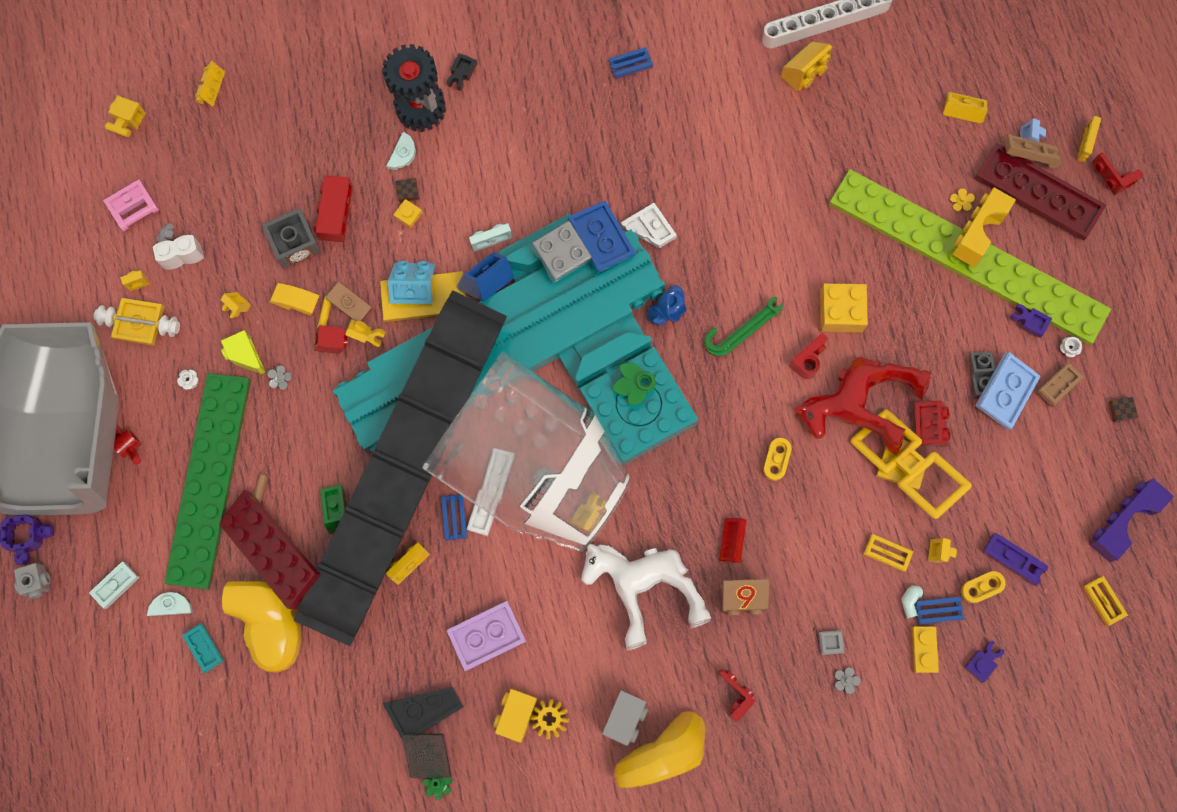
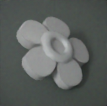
(165, 232)
(279, 377)
(847, 680)

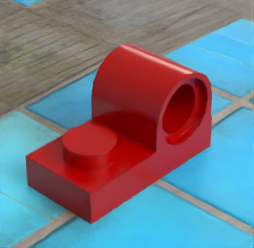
(808, 356)

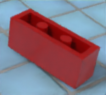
(333, 208)

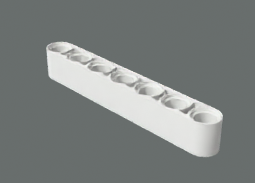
(819, 22)

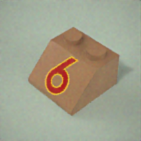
(744, 596)

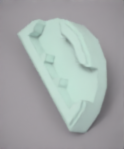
(403, 153)
(169, 604)

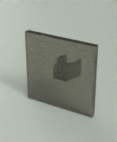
(426, 755)

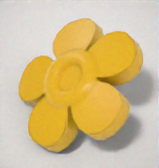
(962, 200)

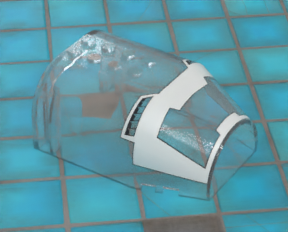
(532, 458)

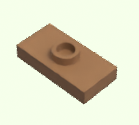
(348, 302)
(1060, 384)

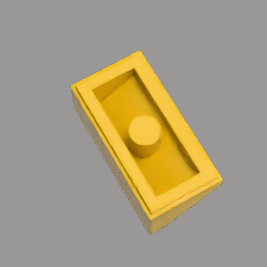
(965, 107)

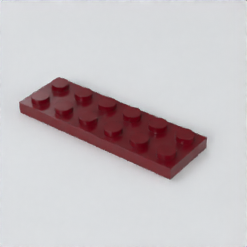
(1041, 192)
(269, 549)

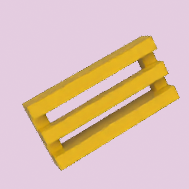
(1088, 139)
(870, 545)
(1098, 606)

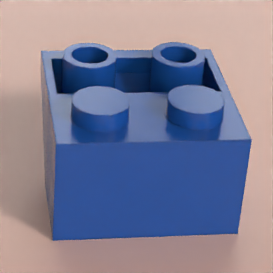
(486, 277)

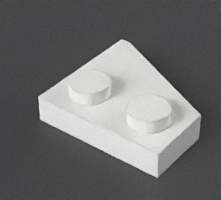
(650, 226)

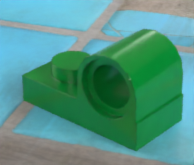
(332, 506)

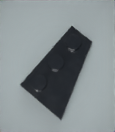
(423, 711)

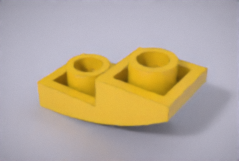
(293, 297)

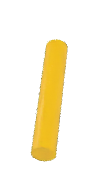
(324, 313)

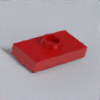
(732, 540)

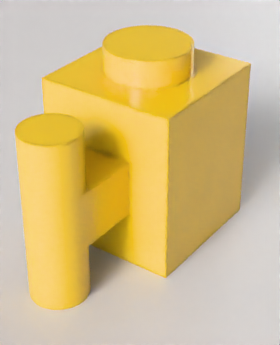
(125, 114)

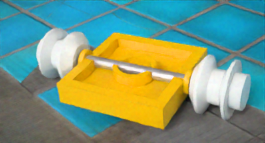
(137, 321)

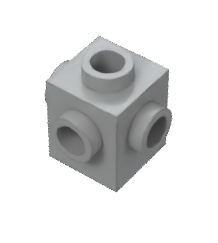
(32, 581)

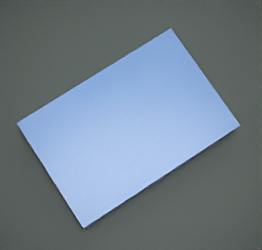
(1008, 390)

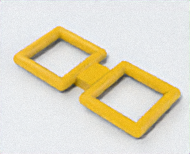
(913, 465)

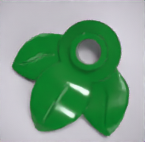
(631, 385)

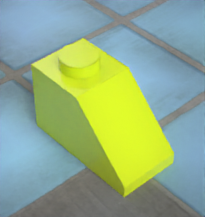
(242, 352)

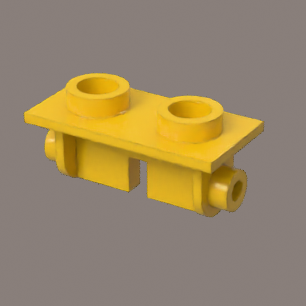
(211, 82)

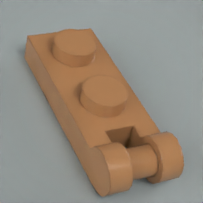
(1033, 150)

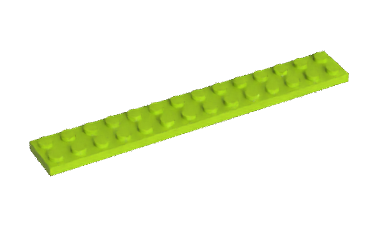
(995, 271)

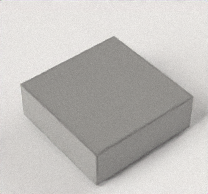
(831, 642)

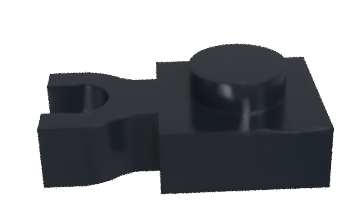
(461, 69)

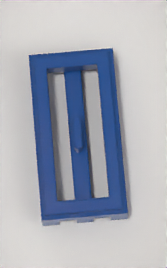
(630, 59)
(452, 499)
(958, 608)

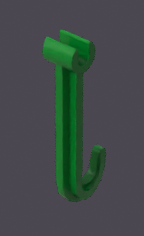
(744, 331)

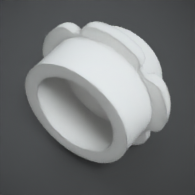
(1076, 346)
(193, 379)

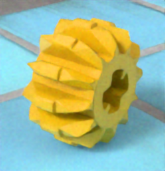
(555, 713)

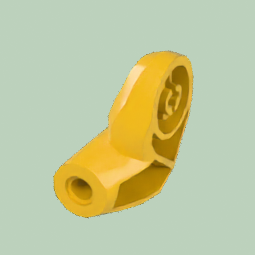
(269, 625)
(671, 754)

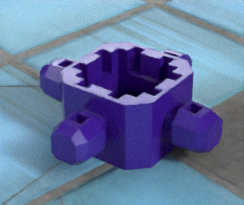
(37, 531)

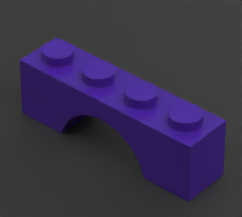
(1113, 539)

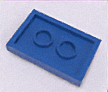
(602, 236)

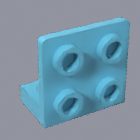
(411, 283)

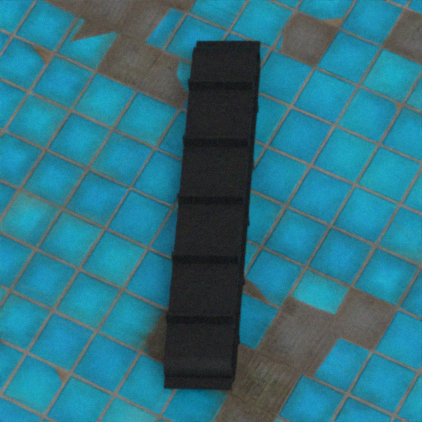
(394, 475)

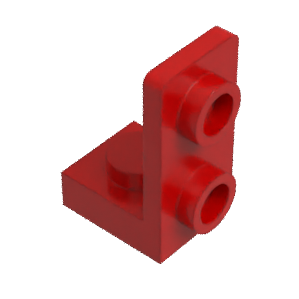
(1112, 178)
(739, 708)

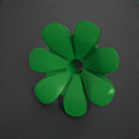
(442, 787)

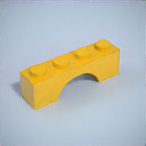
(975, 242)

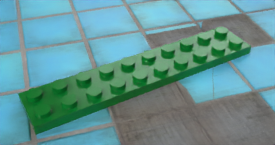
(208, 482)

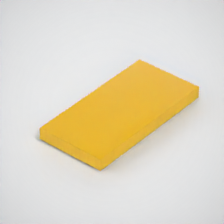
(441, 288)

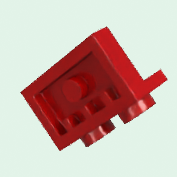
(931, 423)

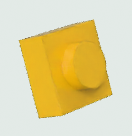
(408, 213)
(135, 280)

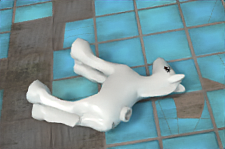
(640, 576)

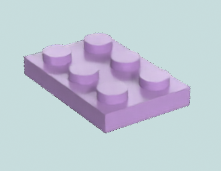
(486, 636)

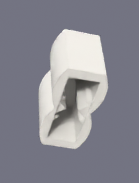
(177, 252)

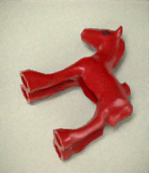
(851, 400)

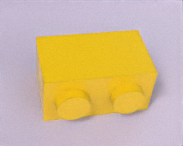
(515, 716)

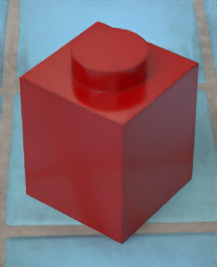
(330, 339)

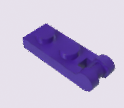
(1015, 559)

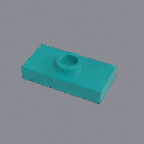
(203, 648)

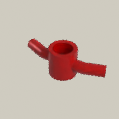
(126, 445)

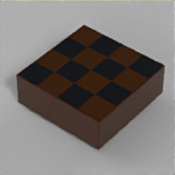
(407, 189)
(1123, 409)

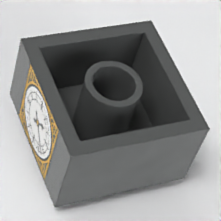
(291, 238)

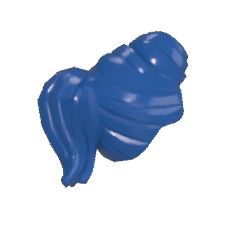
(669, 307)

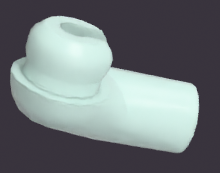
(909, 598)

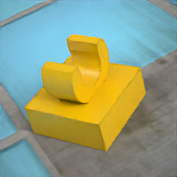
(236, 303)
(941, 550)

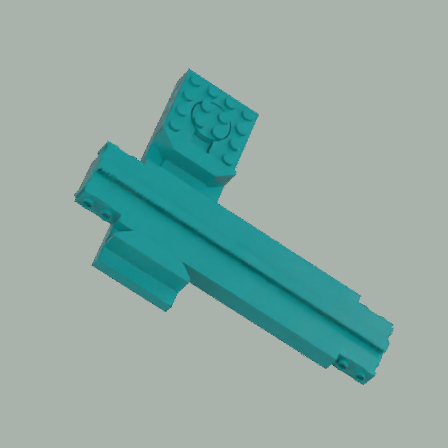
(578, 320)

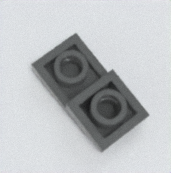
(981, 370)

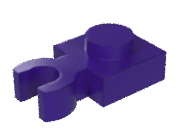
(1033, 321)
(982, 664)

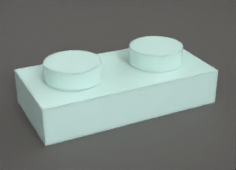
(491, 237)
(114, 585)

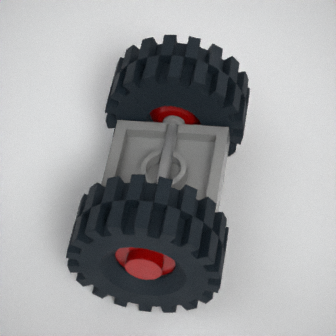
(412, 80)

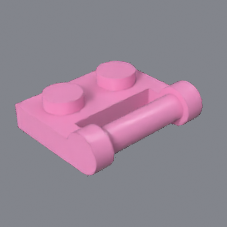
(127, 200)

